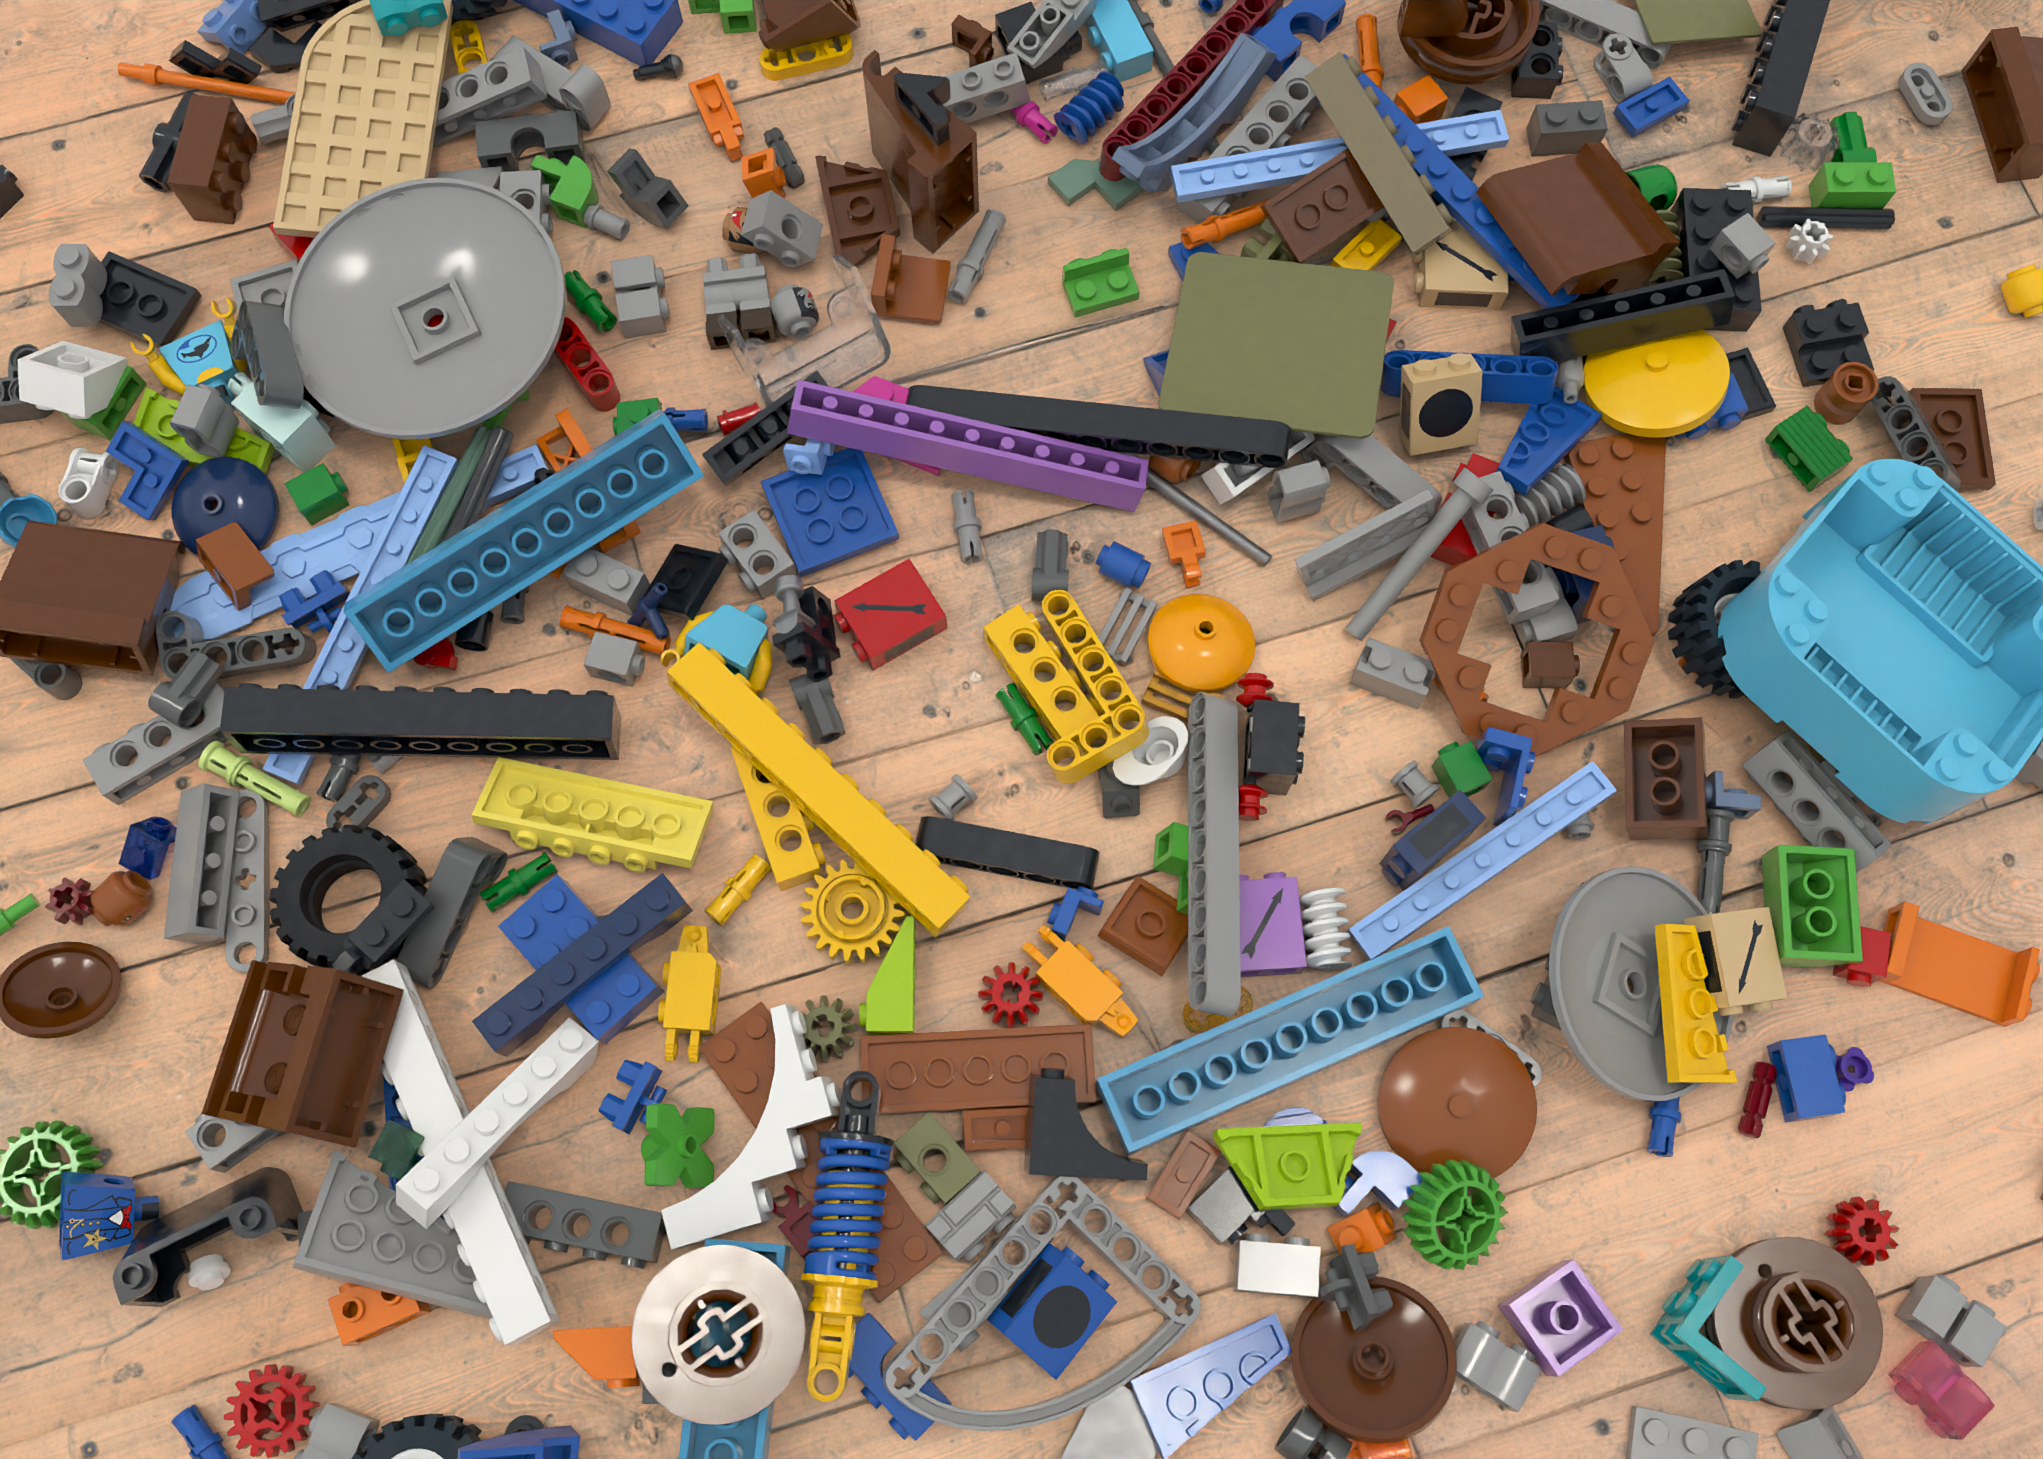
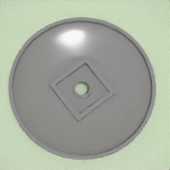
(1593, 950)

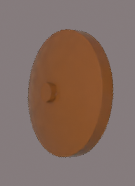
(1457, 1100)

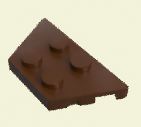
(857, 207)

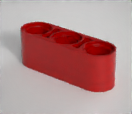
(591, 376)

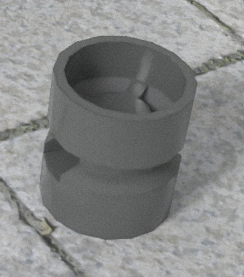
(1302, 1435)

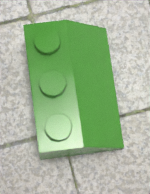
(1813, 905)

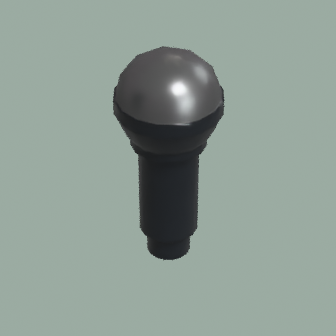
(669, 66)

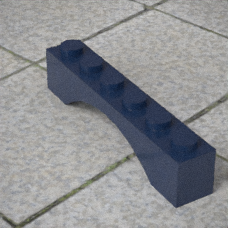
(537, 998)

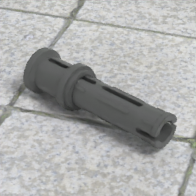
(1713, 856)

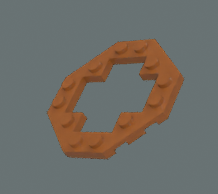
(1504, 568)

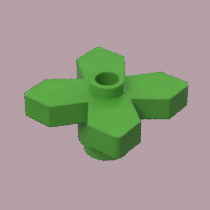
(675, 1144)

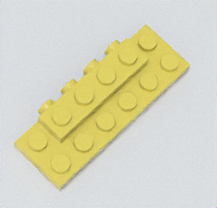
(592, 816)

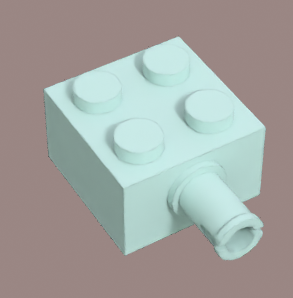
(293, 432)

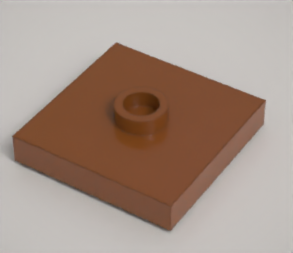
(1147, 926)

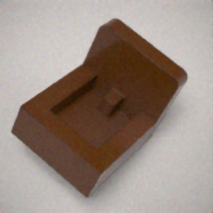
(973, 39)

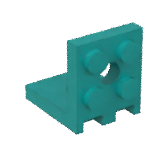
(1686, 1314)

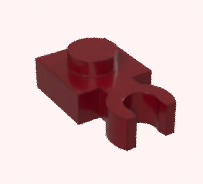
(797, 1221)

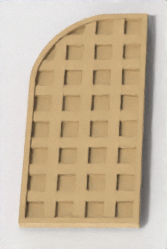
(359, 116)

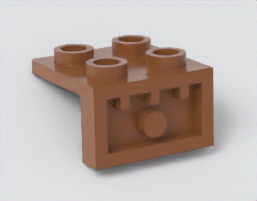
(908, 285)

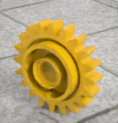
(848, 934)

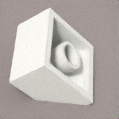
(70, 378)

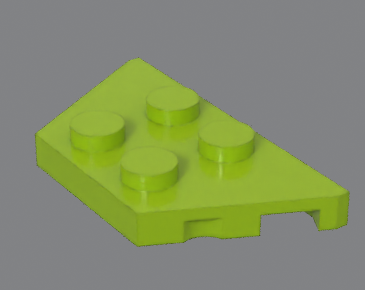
(1291, 1163)

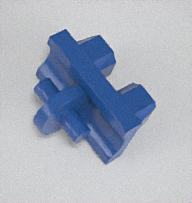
(301, 611)
(643, 1080)

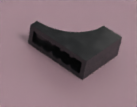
(1060, 1140)

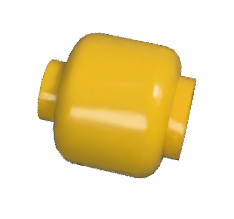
(2024, 291)

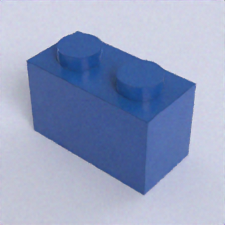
(1807, 1078)

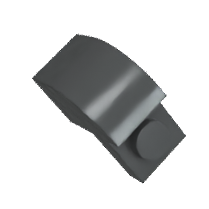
(645, 193)

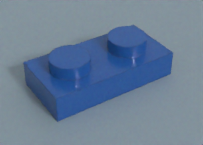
(1651, 106)

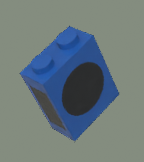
(1053, 1308)

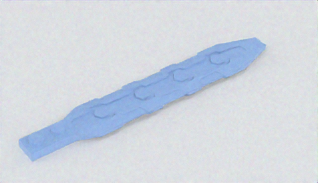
(334, 546)

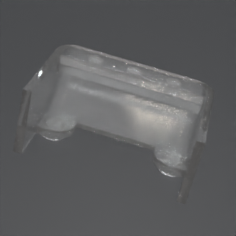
(839, 352)

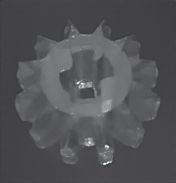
(1809, 142)

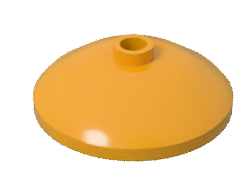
(1198, 659)

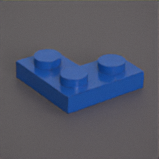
(155, 469)

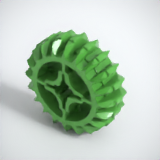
(39, 1148)
(1464, 1225)

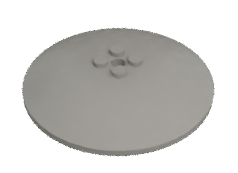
(392, 265)

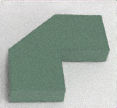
(1082, 176)

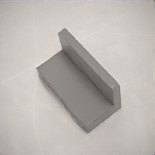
(1819, 1437)

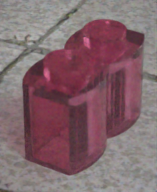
(1941, 1390)

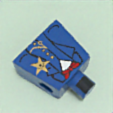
(99, 1212)

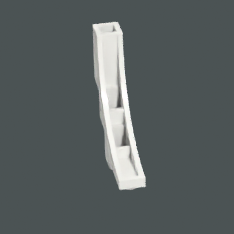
(775, 1148)

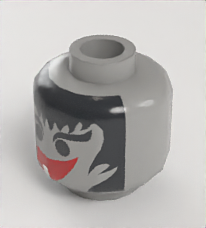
(794, 311)

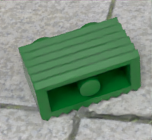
(1809, 448)

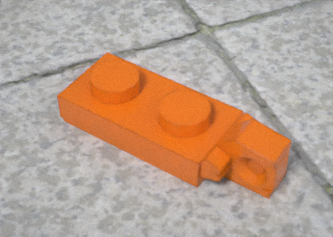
(718, 113)

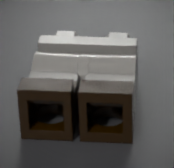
(737, 291)

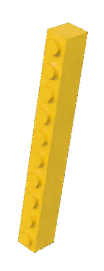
(818, 789)

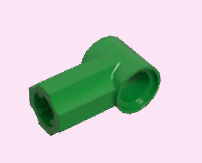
(1853, 140)

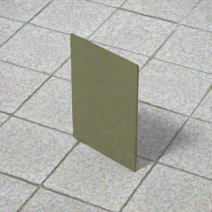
(1697, 20)

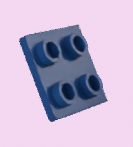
(1511, 754)

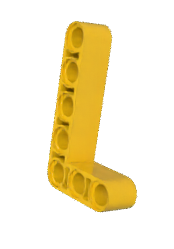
(1099, 685)

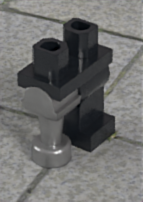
(805, 628)

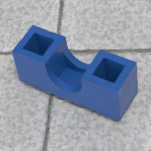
(1310, 17)
(869, 1350)

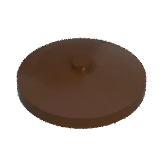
(1378, 1379)

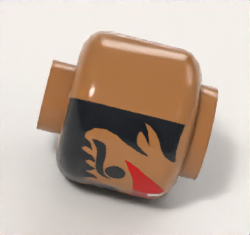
(732, 232)

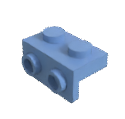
(233, 24)

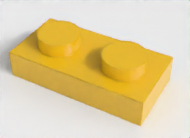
(1368, 247)

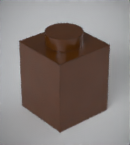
(1549, 664)

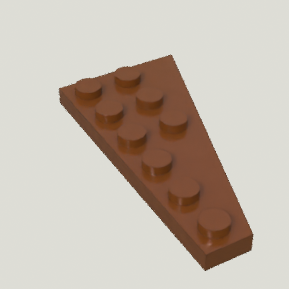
(1626, 496)

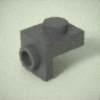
(1117, 797)

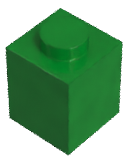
(318, 493)
(1461, 769)

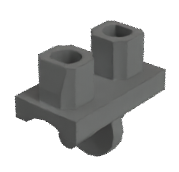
(1351, 1288)

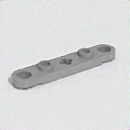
(249, 908)

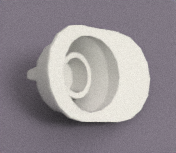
(1158, 756)

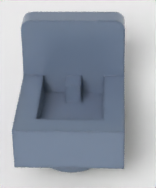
(562, 48)

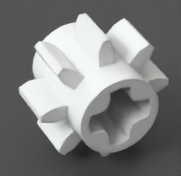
(1809, 241)

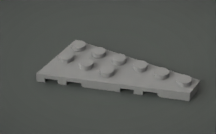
(373, 1243)

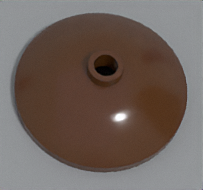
(59, 989)

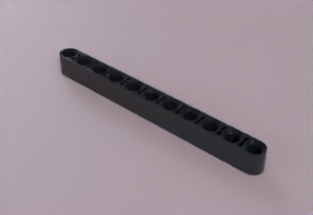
(1119, 426)

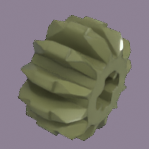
(836, 1019)

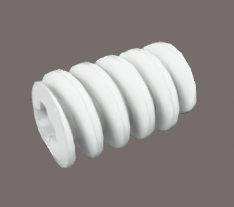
(1323, 929)

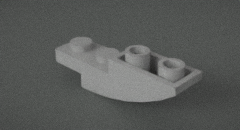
(1050, 29)

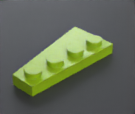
(155, 418)

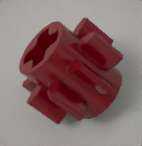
(63, 895)

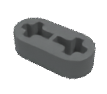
(358, 805)

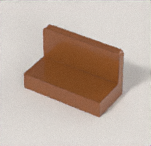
(233, 563)

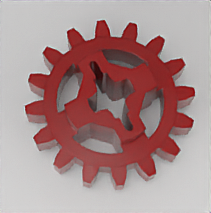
(252, 1410)

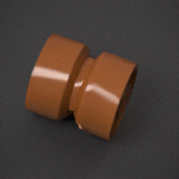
(1846, 393)

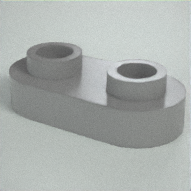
(1927, 99)

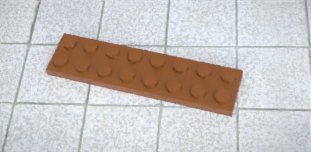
(746, 1065)

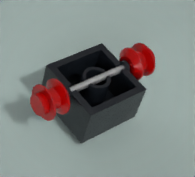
(1270, 745)

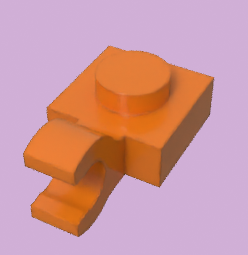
(1185, 546)

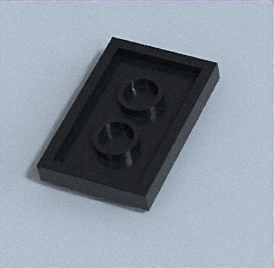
(144, 301)

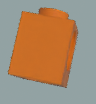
(1422, 101)

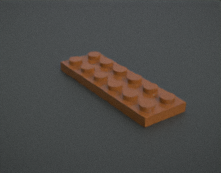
(974, 1067)

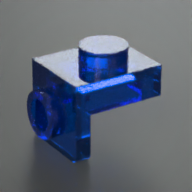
(147, 846)

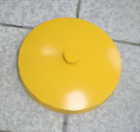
(1658, 384)

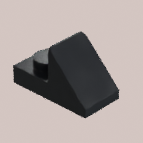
(924, 101)

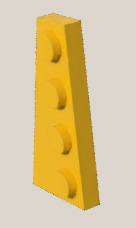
(1690, 1032)

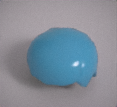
(19, 511)

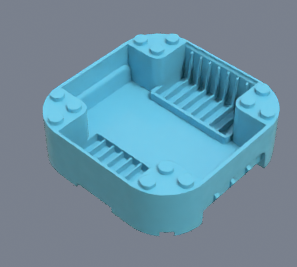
(1898, 642)

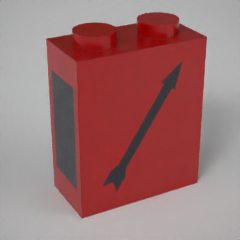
(889, 615)

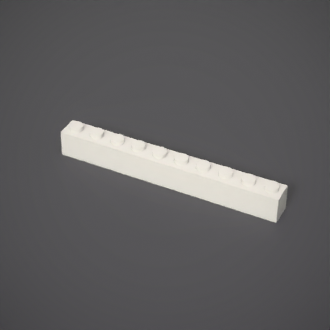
(482, 1212)

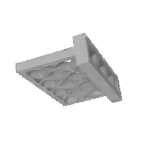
(1365, 546)

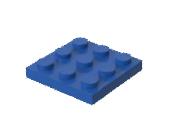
(830, 513)

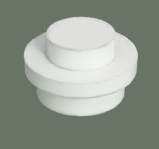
(208, 1272)

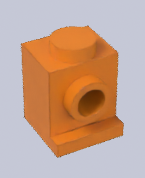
(761, 173)

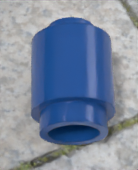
(1123, 565)

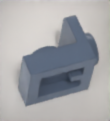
(1732, 800)

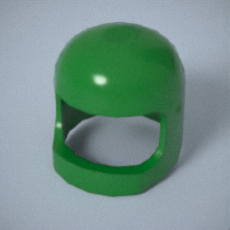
(1656, 185)

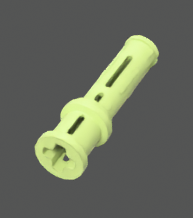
(240, 771)

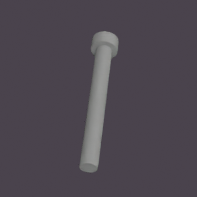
(1469, 490)

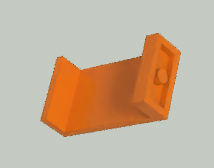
(1958, 968)

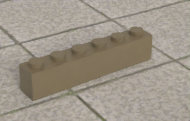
(1378, 152)

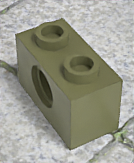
(930, 1136)

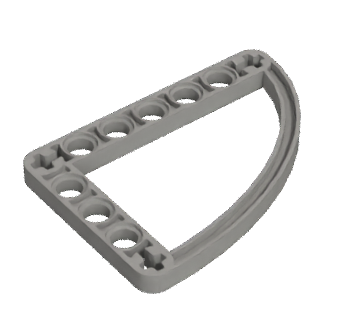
(978, 1305)

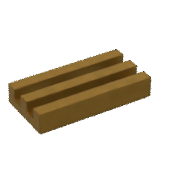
(1166, 707)

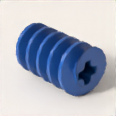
(1091, 108)

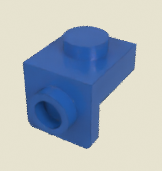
(1063, 914)

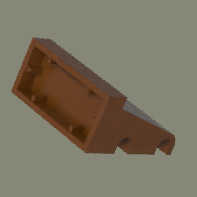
(2007, 99)
(931, 179)
(1579, 222)
(87, 597)
(304, 1051)

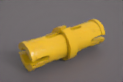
(738, 889)

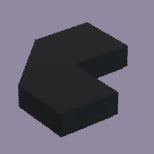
(279, 52)
(229, 65)

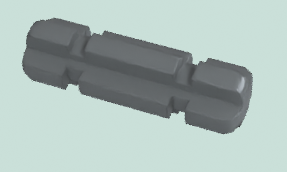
(784, 157)

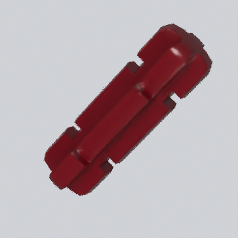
(1757, 1099)

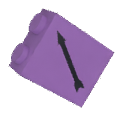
(1270, 926)

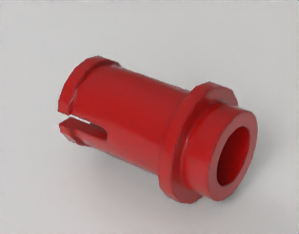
(732, 420)

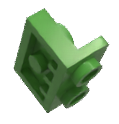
(1099, 282)

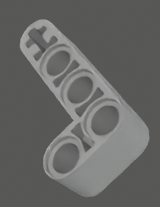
(567, 90)
(1370, 467)

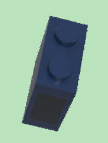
(1431, 840)

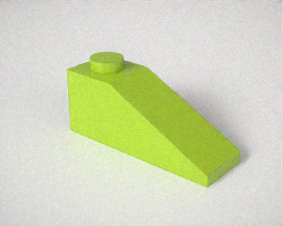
(892, 991)

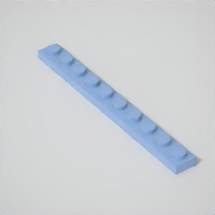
(1293, 162)
(400, 534)

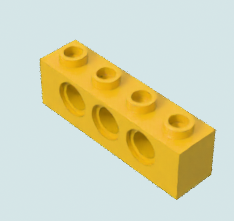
(1020, 627)
(789, 867)

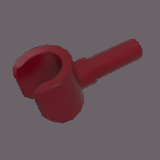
(1408, 817)

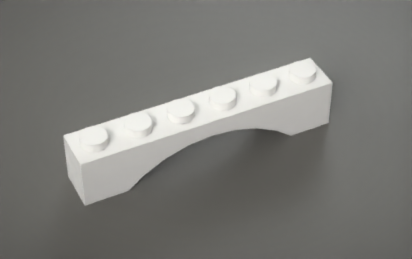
(456, 1159)

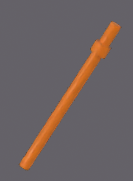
(155, 75)

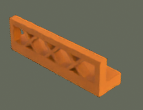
(580, 445)

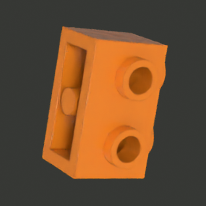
(367, 1312)

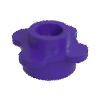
(1862, 1069)

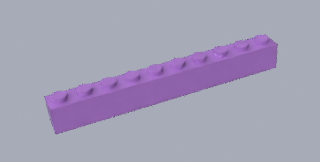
(967, 446)

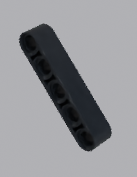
(1008, 853)

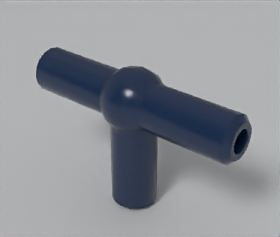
(647, 609)

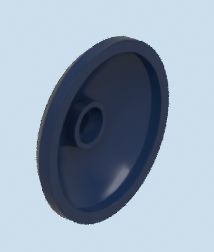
(242, 495)

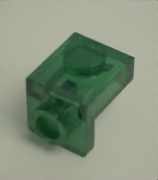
(396, 1149)

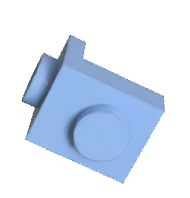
(808, 458)

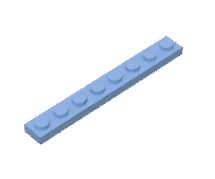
(1481, 861)

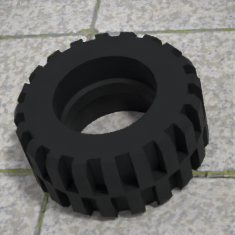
(313, 872)

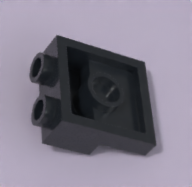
(1826, 339)

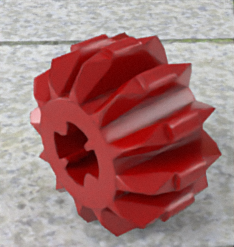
(1024, 999)
(1867, 1215)

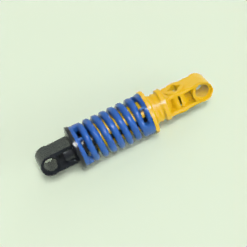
(842, 1231)

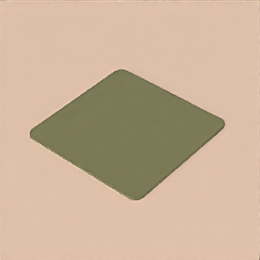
(1279, 343)

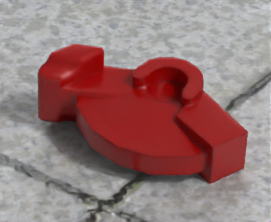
(438, 655)

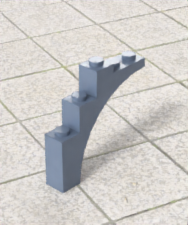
(1198, 121)

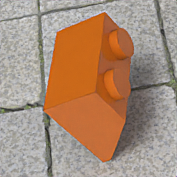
(602, 1353)

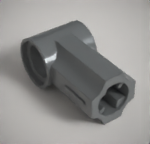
(1050, 564)
(45, 675)
(182, 696)
(819, 708)

